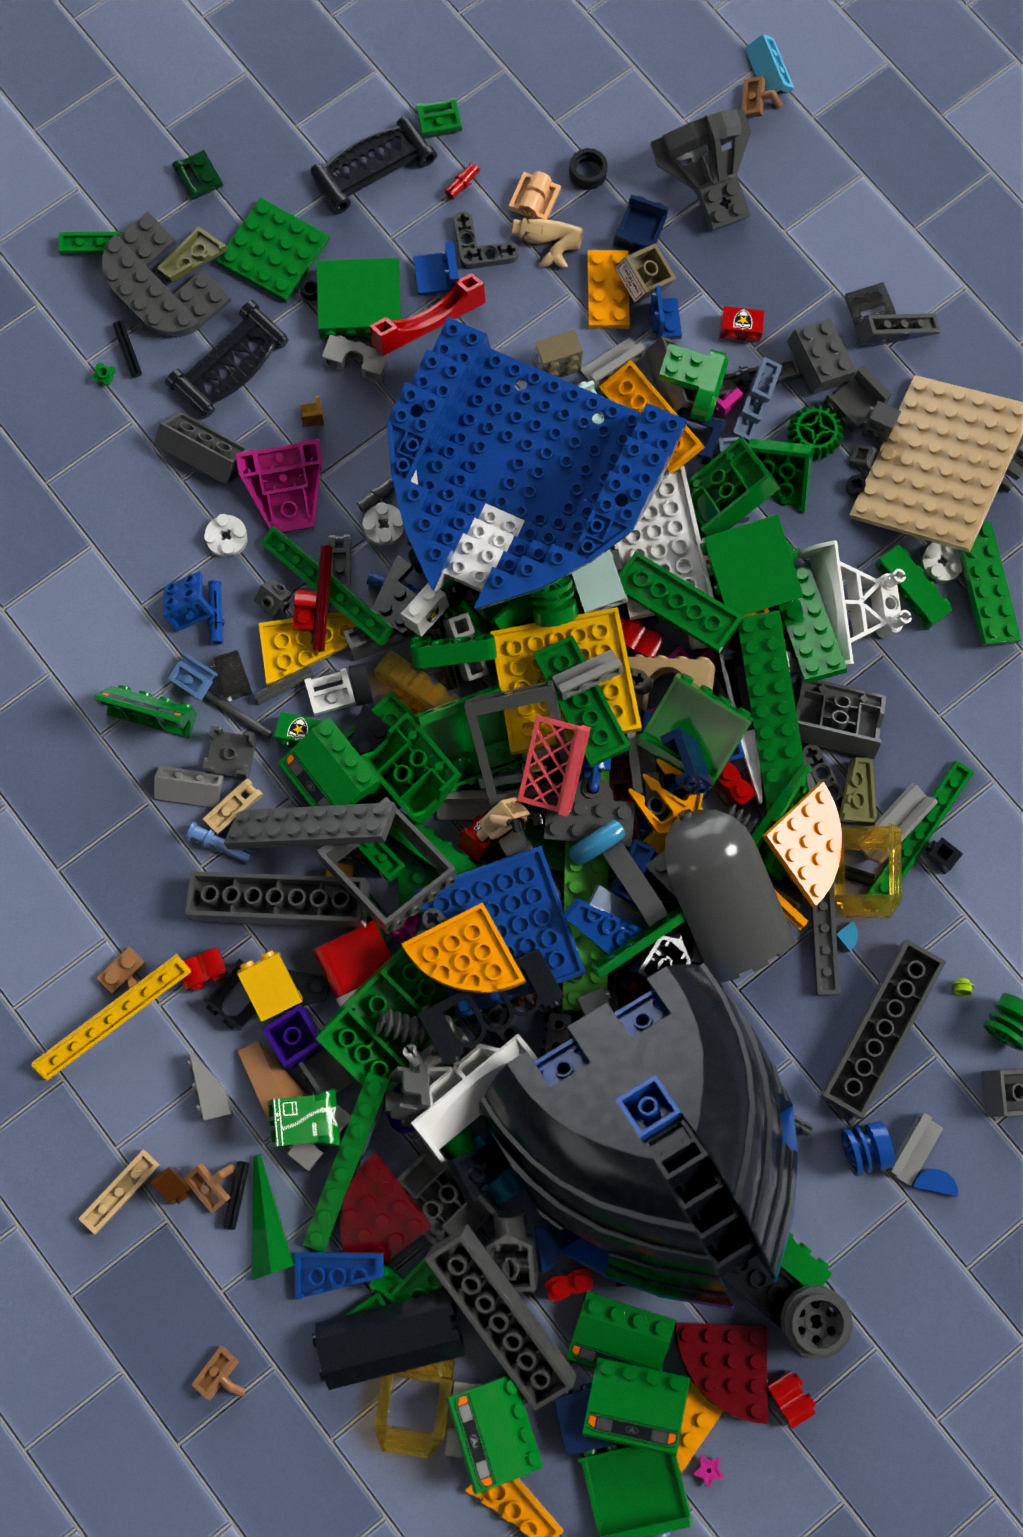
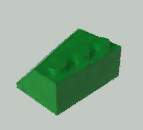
(789, 466)

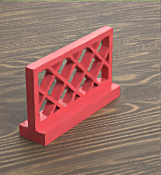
(571, 773)

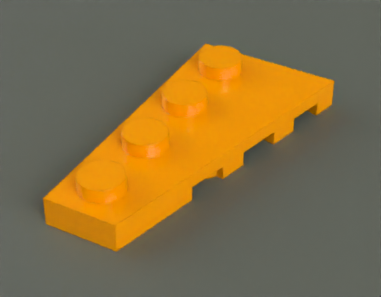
(521, 1508)

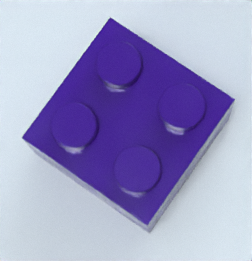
(294, 1037)

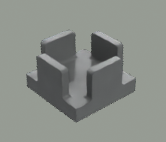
(412, 1095)

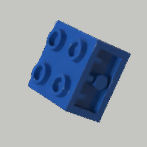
(436, 271)
(666, 316)
(184, 602)

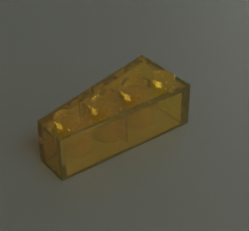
(410, 684)

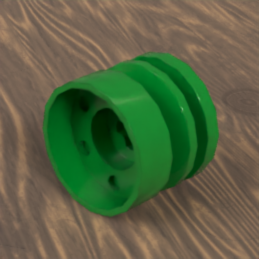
(554, 604)
(1007, 1025)

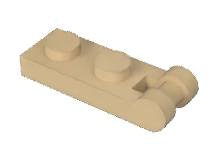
(225, 812)

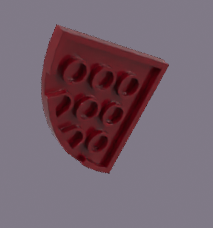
(379, 1213)
(727, 1366)

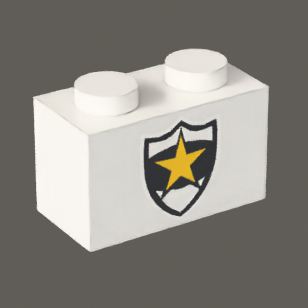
(424, 610)

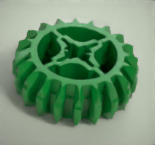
(831, 432)

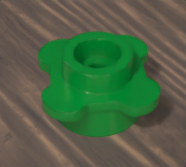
(103, 379)

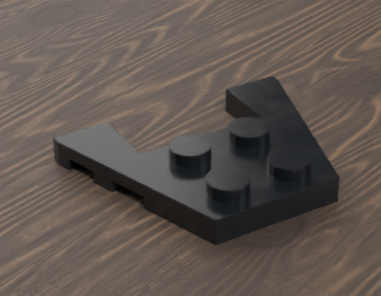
(396, 597)

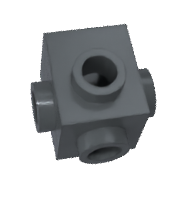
(273, 597)

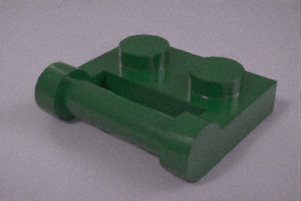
(203, 171)

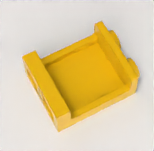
(269, 985)

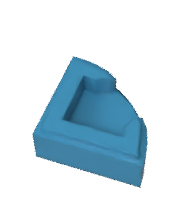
(848, 936)

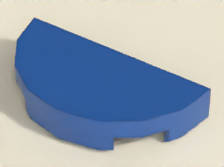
(936, 1181)
(547, 1249)

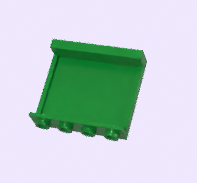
(356, 295)
(752, 566)
(704, 717)
(451, 732)
(635, 1492)

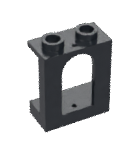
(217, 997)

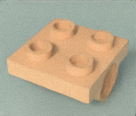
(535, 196)

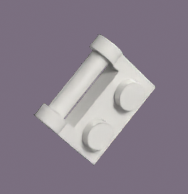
(333, 697)

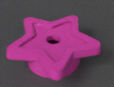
(702, 1470)

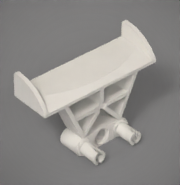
(886, 612)
(458, 1090)

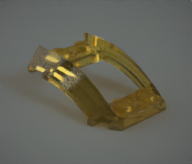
(870, 839)
(413, 1441)

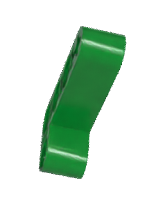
(451, 651)

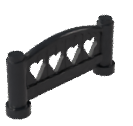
(338, 188)
(254, 325)

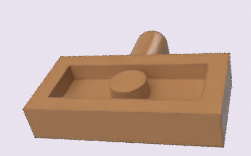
(754, 97)
(122, 971)
(208, 1187)
(216, 1375)

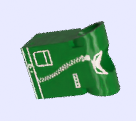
(304, 1120)

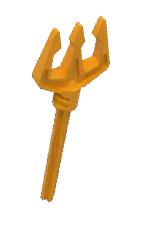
(693, 803)

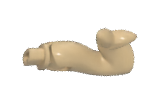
(544, 231)

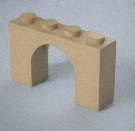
(701, 670)

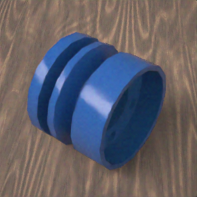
(863, 1149)

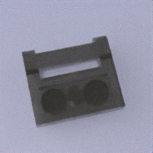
(867, 299)

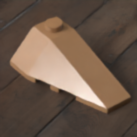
(268, 1075)

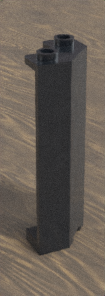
(388, 1339)

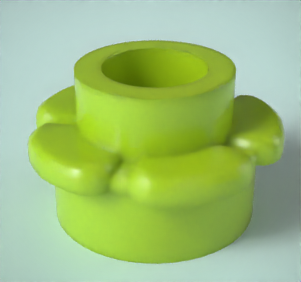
(962, 987)

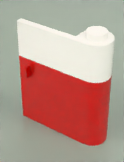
(352, 959)

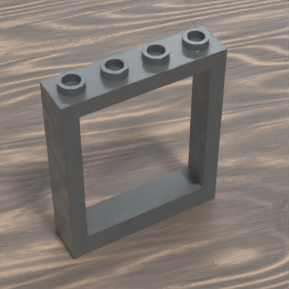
(506, 700)
(331, 854)

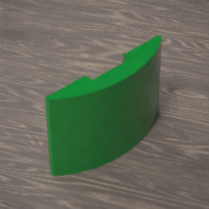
(352, 1029)

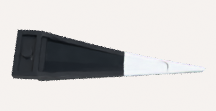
(734, 682)

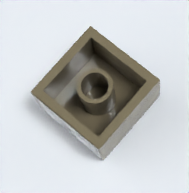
(644, 271)
(559, 354)

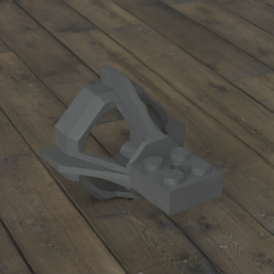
(712, 174)

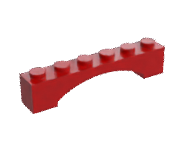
(392, 334)

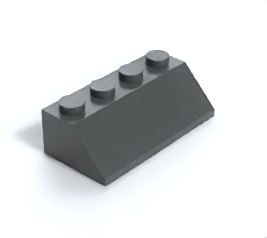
(199, 446)

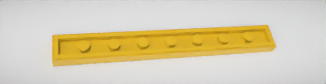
(111, 1017)

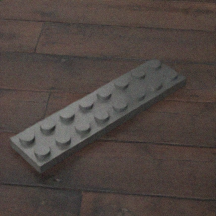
(311, 826)

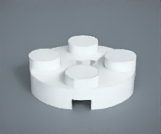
(380, 513)
(223, 524)
(936, 570)

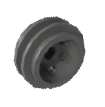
(800, 1304)

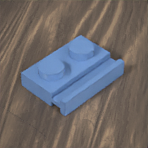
(192, 676)

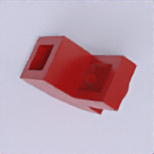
(304, 610)

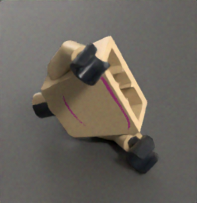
(506, 816)

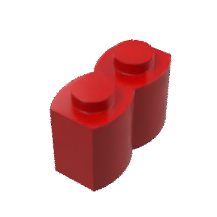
(642, 640)
(736, 789)
(205, 968)
(561, 1286)
(790, 1399)

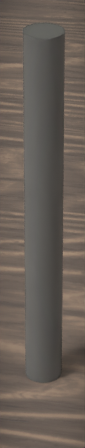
(238, 714)

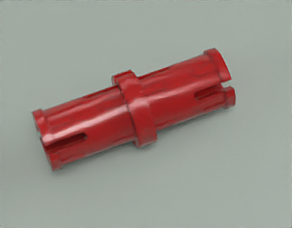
(462, 180)

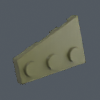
(191, 254)
(859, 793)

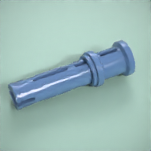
(209, 839)

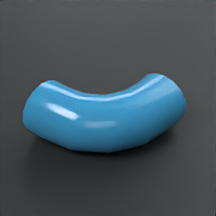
(597, 842)

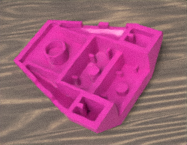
(284, 482)

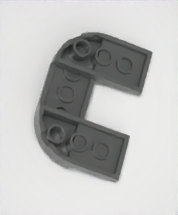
(130, 279)

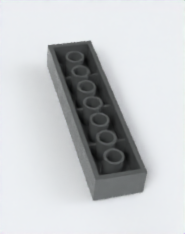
(274, 899)
(882, 1029)
(501, 1317)

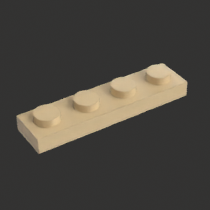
(119, 1192)

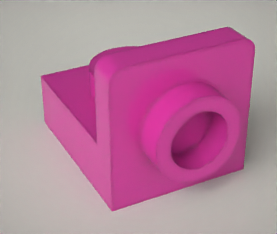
(728, 402)
(408, 928)

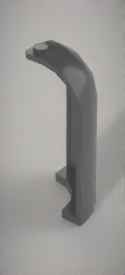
(725, 893)

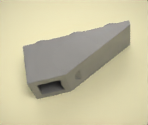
(212, 1095)

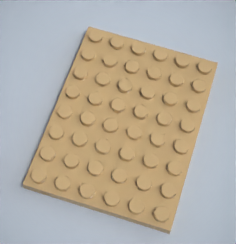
(941, 463)

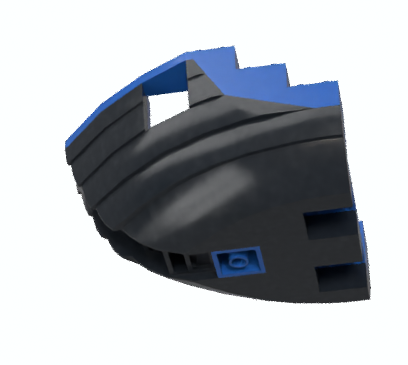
(660, 1144)

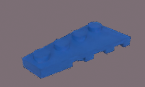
(601, 926)
(334, 1270)

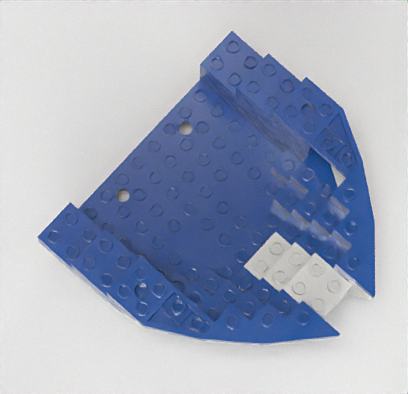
(515, 481)

